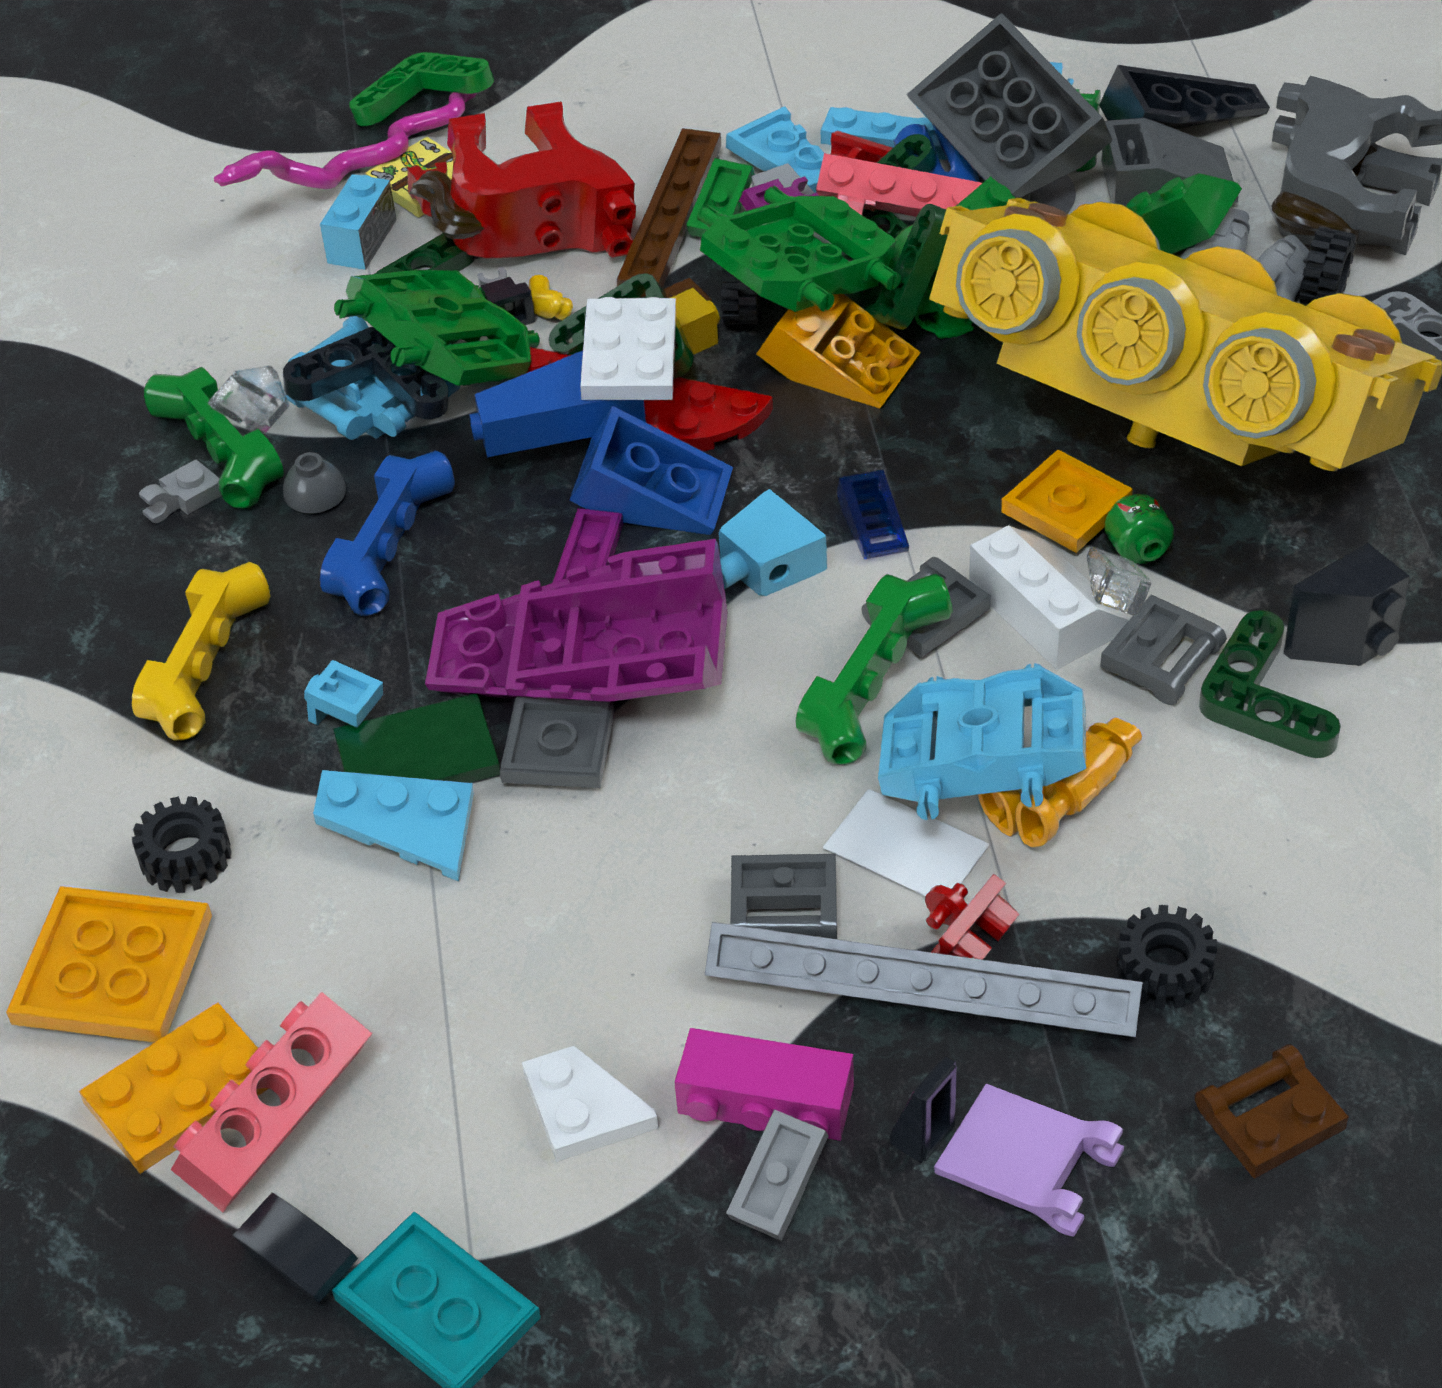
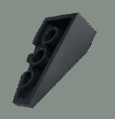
(1178, 98)

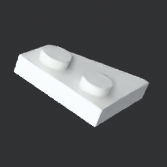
(583, 1103)

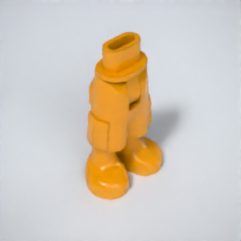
(1106, 752)

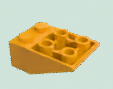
(839, 352)

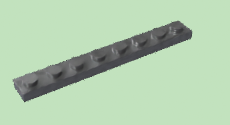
(924, 979)

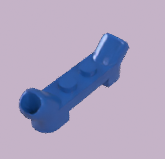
(355, 566)

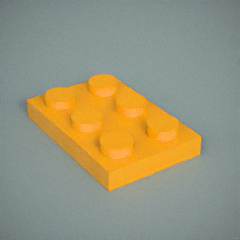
(170, 1085)

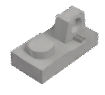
(777, 1175)

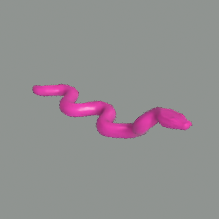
(347, 161)

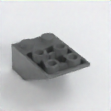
(1151, 154)

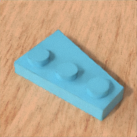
(407, 815)

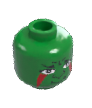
(1139, 528)

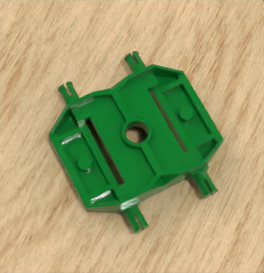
(784, 262)
(429, 309)

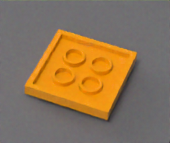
(110, 964)

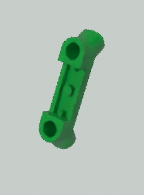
(247, 459)
(832, 708)

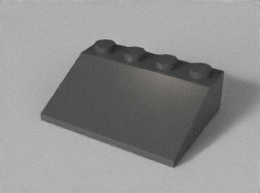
(1010, 111)

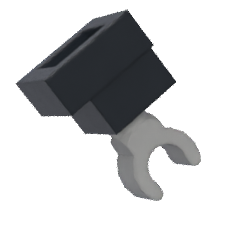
(508, 295)

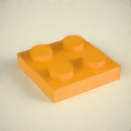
(1064, 500)

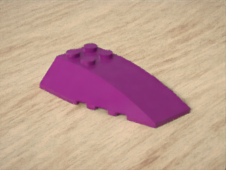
(602, 634)

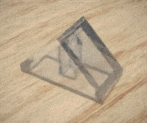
(252, 398)

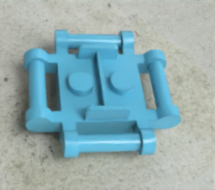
(365, 403)

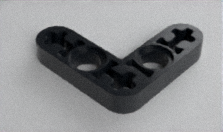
(370, 354)

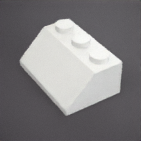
(1042, 595)

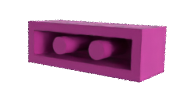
(750, 1077)

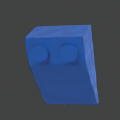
(650, 477)

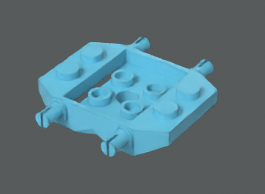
(982, 738)

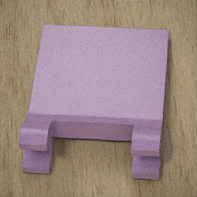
(1026, 1154)

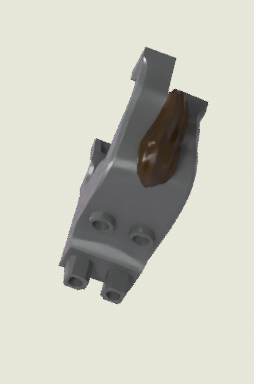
(1336, 154)

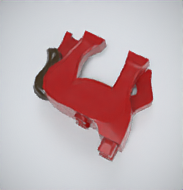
(532, 201)

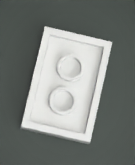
(629, 349)

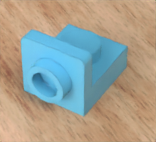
(341, 694)

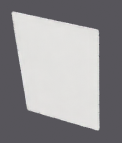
(903, 846)

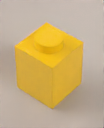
(697, 319)

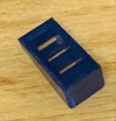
(864, 487)

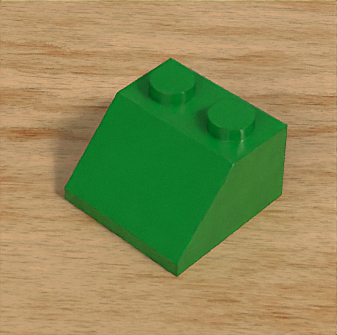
(1185, 209)

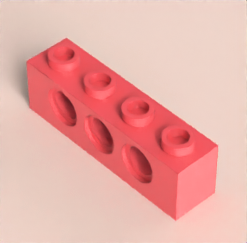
(223, 1170)

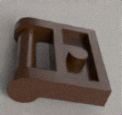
(1282, 1124)

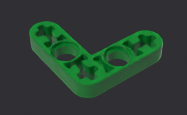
(412, 75)

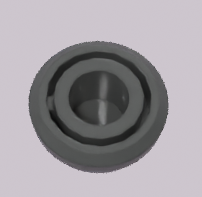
(313, 484)

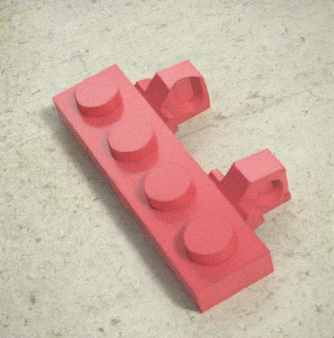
(888, 187)

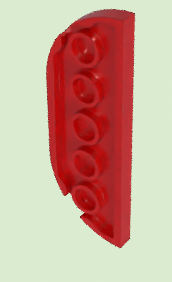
(699, 410)

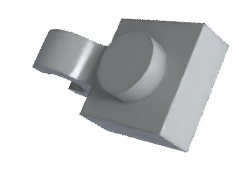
(184, 488)

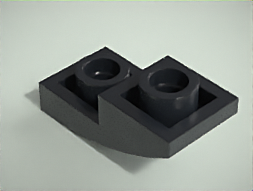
(295, 1247)

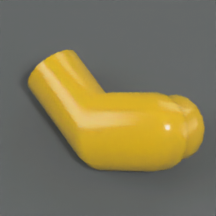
(548, 302)

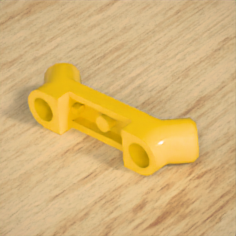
(168, 689)

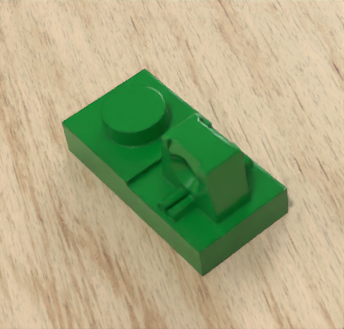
(722, 191)

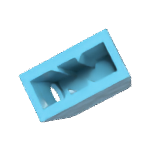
(770, 546)

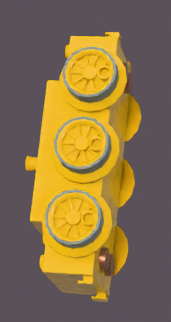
(1180, 341)

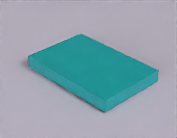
(436, 1304)

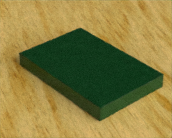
(423, 743)

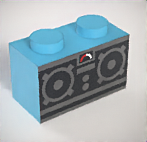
(358, 221)

